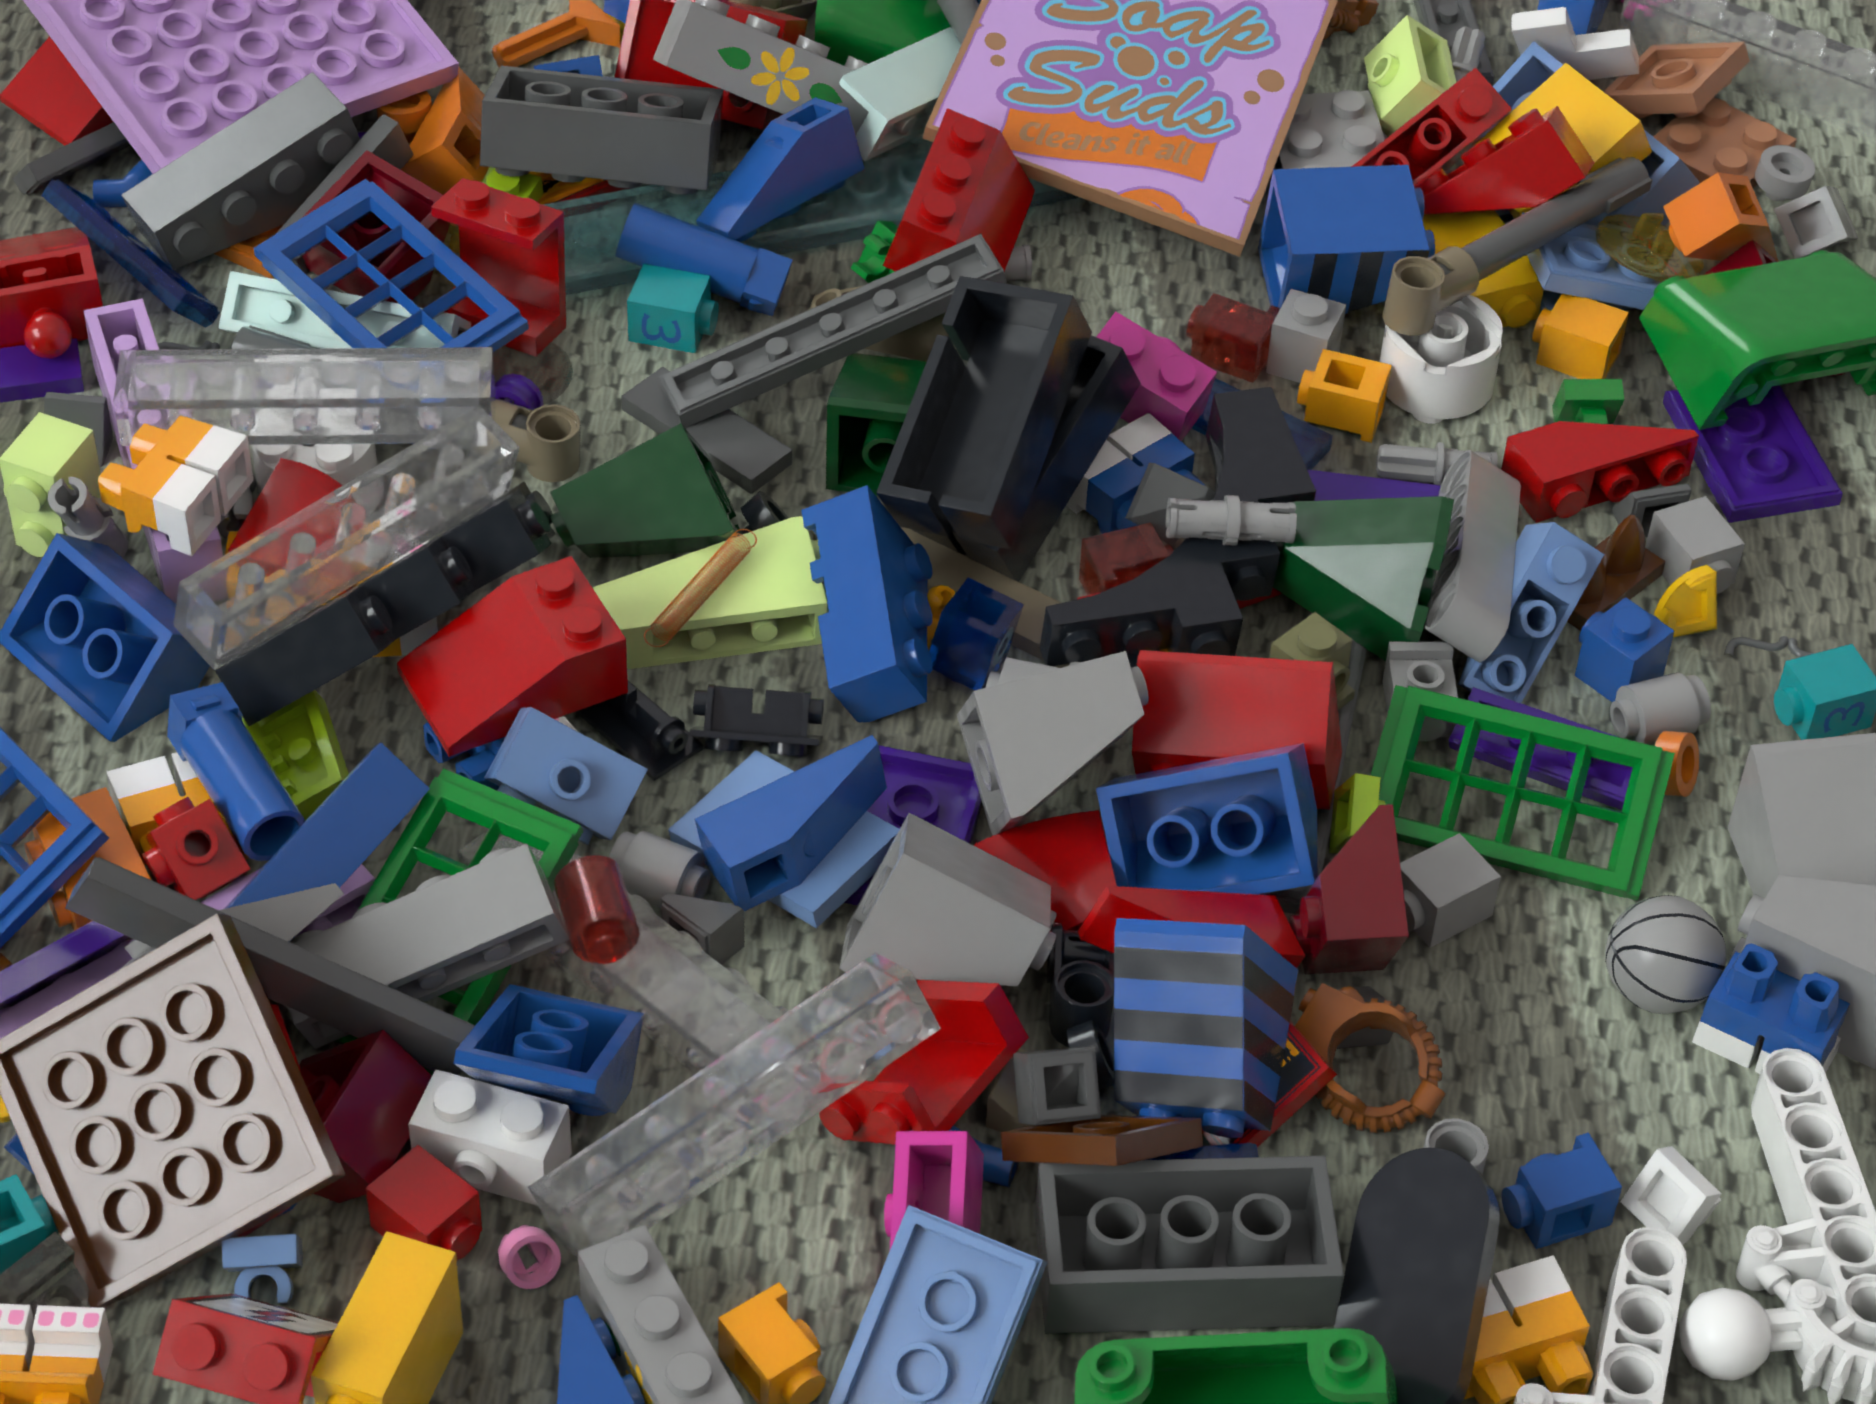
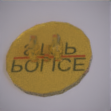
(1645, 246)

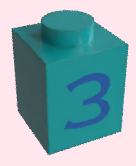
(671, 308)
(1827, 693)

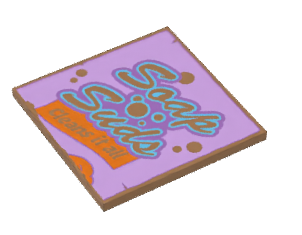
(1143, 100)

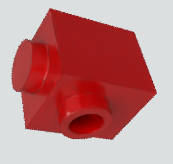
(193, 850)

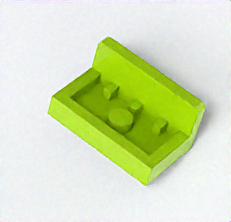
(302, 750)

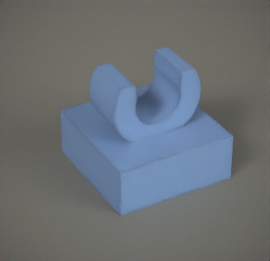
(263, 1257)

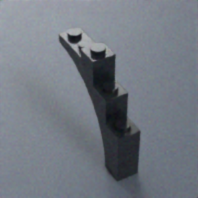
(1192, 594)
(389, 604)

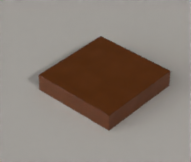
(1103, 1140)

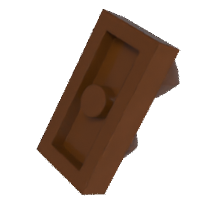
(1621, 573)

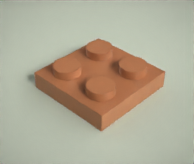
(1678, 78)
(1721, 141)

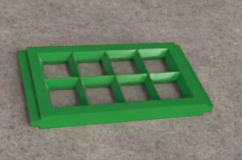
(499, 814)
(1635, 822)

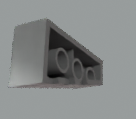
(244, 175)

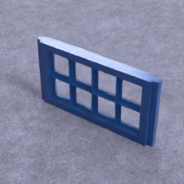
(341, 212)
(60, 860)

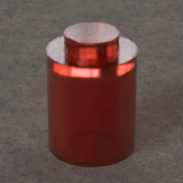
(596, 909)

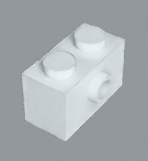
(491, 1133)

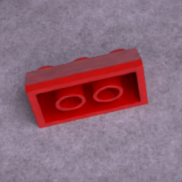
(964, 190)
(1237, 706)

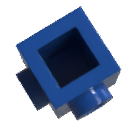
(1622, 648)

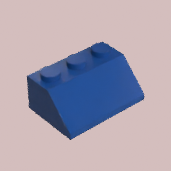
(101, 637)
(1215, 824)

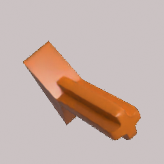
(582, 22)

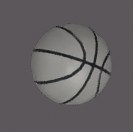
(1665, 954)

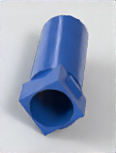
(736, 269)
(243, 786)

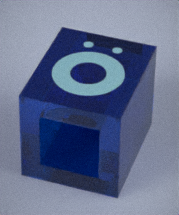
(974, 634)

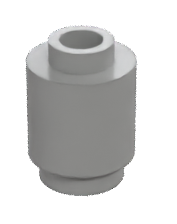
(1660, 705)
(659, 867)

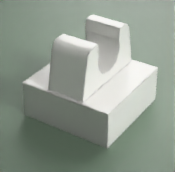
(1671, 1195)

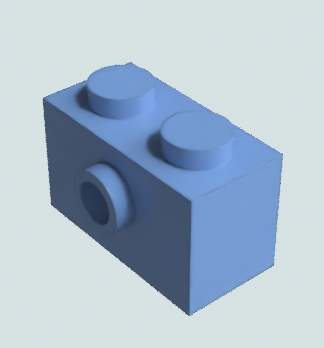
(565, 774)

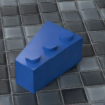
(875, 605)

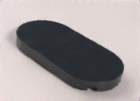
(1423, 1270)

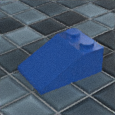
(555, 1049)

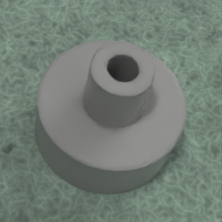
(1784, 172)

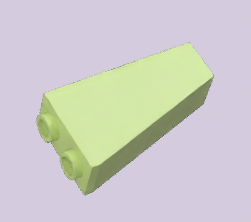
(756, 609)

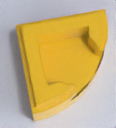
(1690, 602)

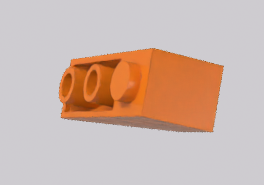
(449, 137)
(1718, 218)

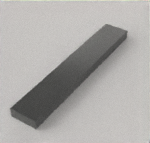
(826, 332)
(284, 969)

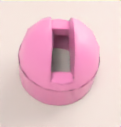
(542, 1248)

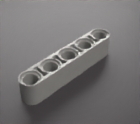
(1477, 569)

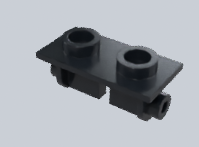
(782, 724)
(643, 731)

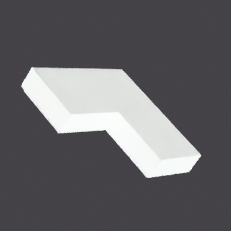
(1590, 54)

